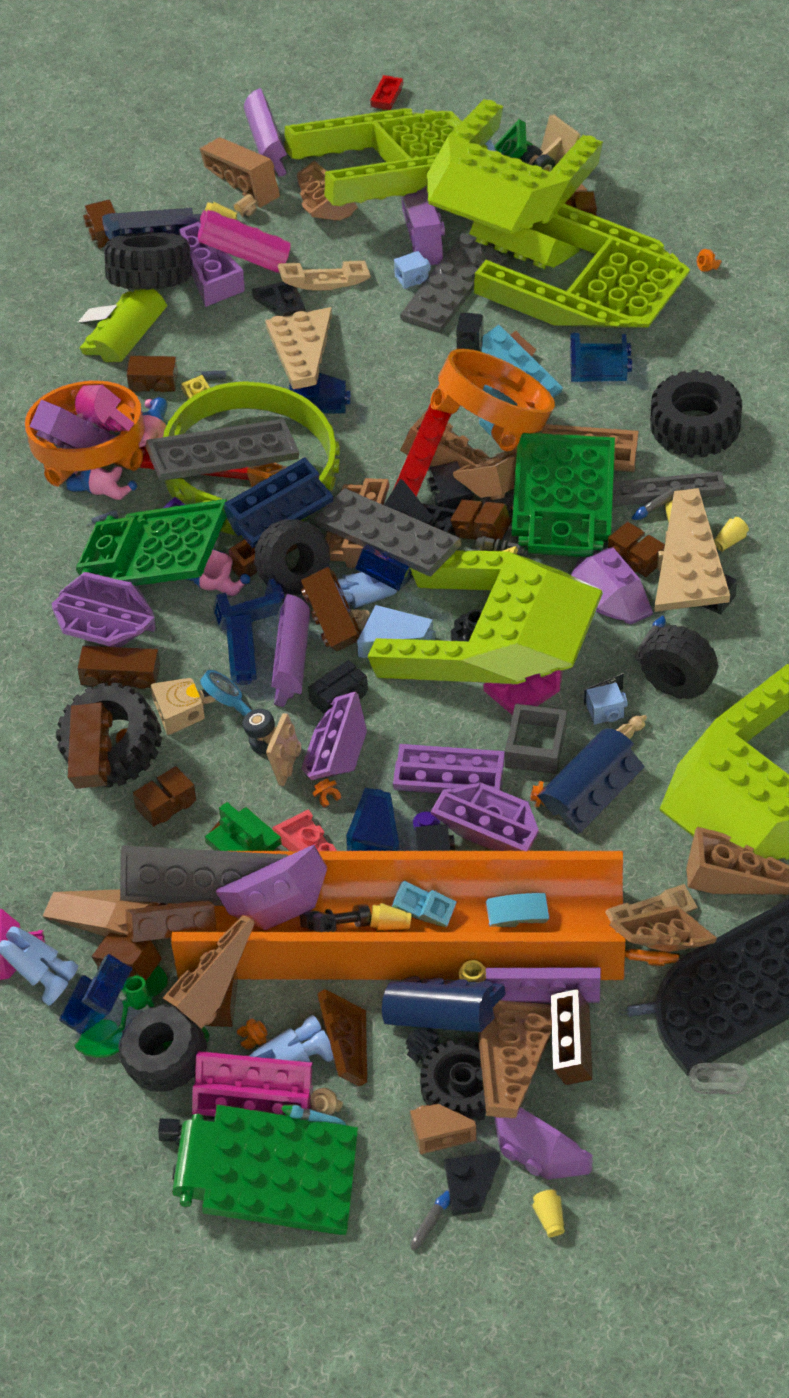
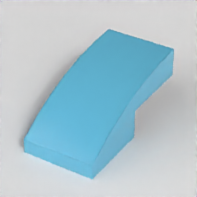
(424, 905)
(516, 909)

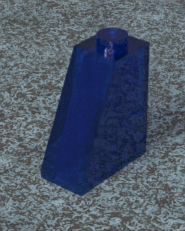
(327, 395)
(241, 649)
(373, 823)

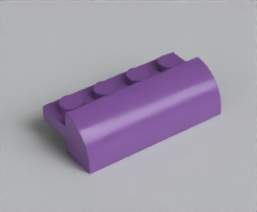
(265, 129)
(290, 649)
(440, 768)
(538, 984)

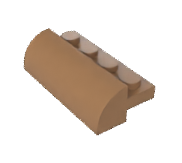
(625, 442)
(343, 549)

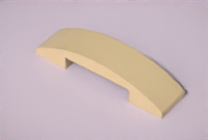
(324, 279)
(671, 897)

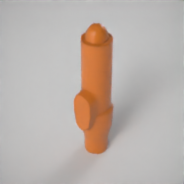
(652, 957)

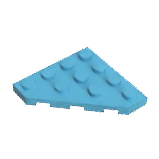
(503, 346)

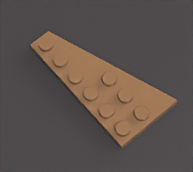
(511, 1054)

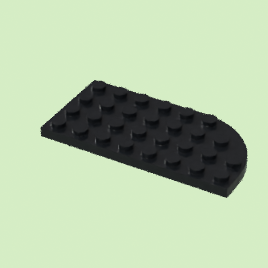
(726, 991)

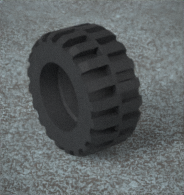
(147, 260)
(691, 433)
(140, 740)

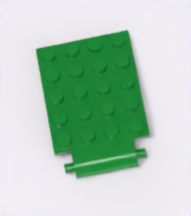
(563, 493)
(154, 544)
(268, 1169)

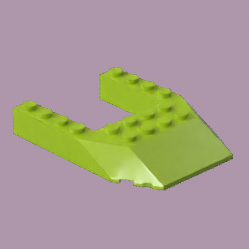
(402, 138)
(500, 188)
(618, 288)
(526, 627)
(732, 785)

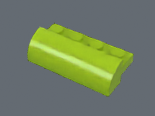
(124, 325)

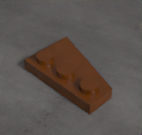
(347, 1036)

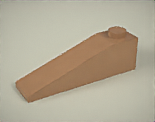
(312, 186)
(450, 449)
(491, 476)
(727, 868)
(92, 910)
(664, 930)
(202, 991)

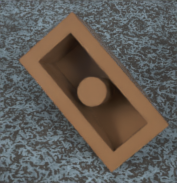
(440, 1128)

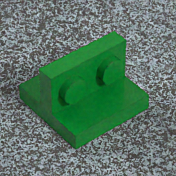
(514, 141)
(241, 832)

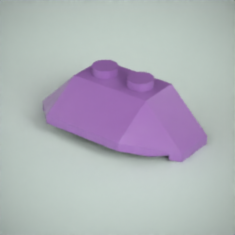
(621, 588)
(110, 592)
(98, 620)
(336, 739)
(487, 817)
(277, 890)
(541, 1147)

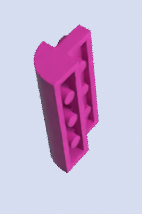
(242, 240)
(98, 406)
(250, 1083)

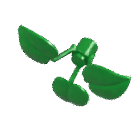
(104, 1037)

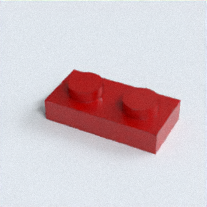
(386, 92)

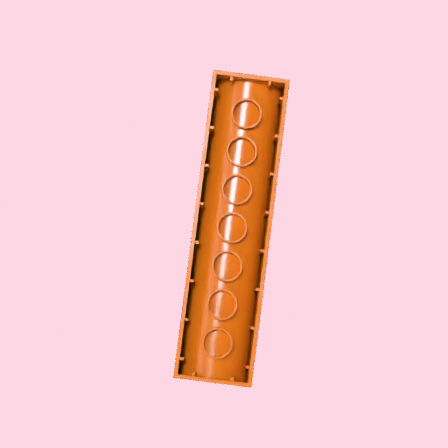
(577, 935)

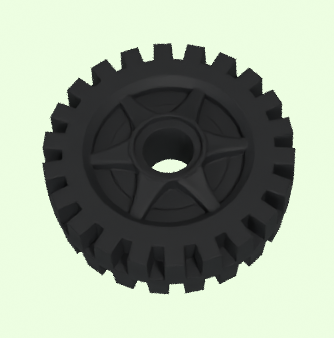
(442, 1074)

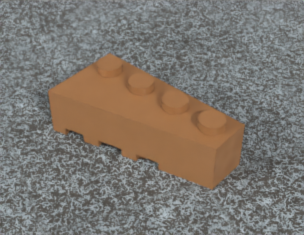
(242, 167)

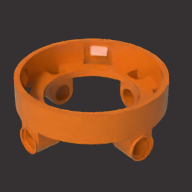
(463, 384)
(121, 450)

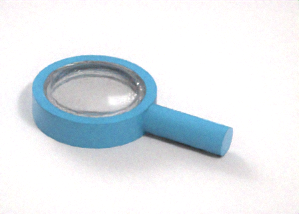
(224, 691)

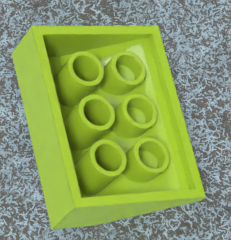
(526, 244)

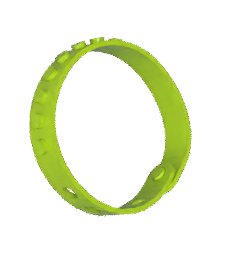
(250, 396)

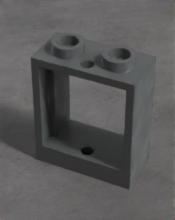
(544, 759)

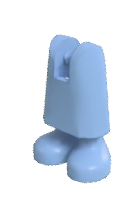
(363, 589)
(33, 958)
(289, 1047)

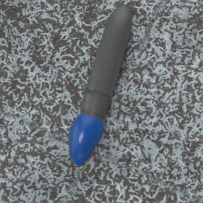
(643, 511)
(660, 622)
(430, 1220)

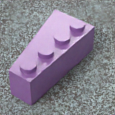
(423, 225)
(212, 269)
(66, 429)

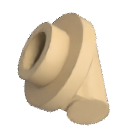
(246, 205)
(325, 1101)

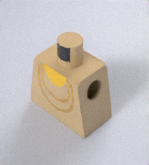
(179, 703)

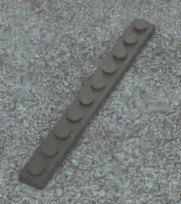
(648, 489)

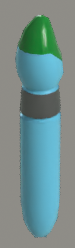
(297, 1112)

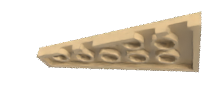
(300, 343)
(690, 562)

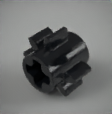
(421, 1043)

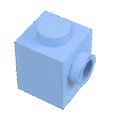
(411, 269)
(606, 703)

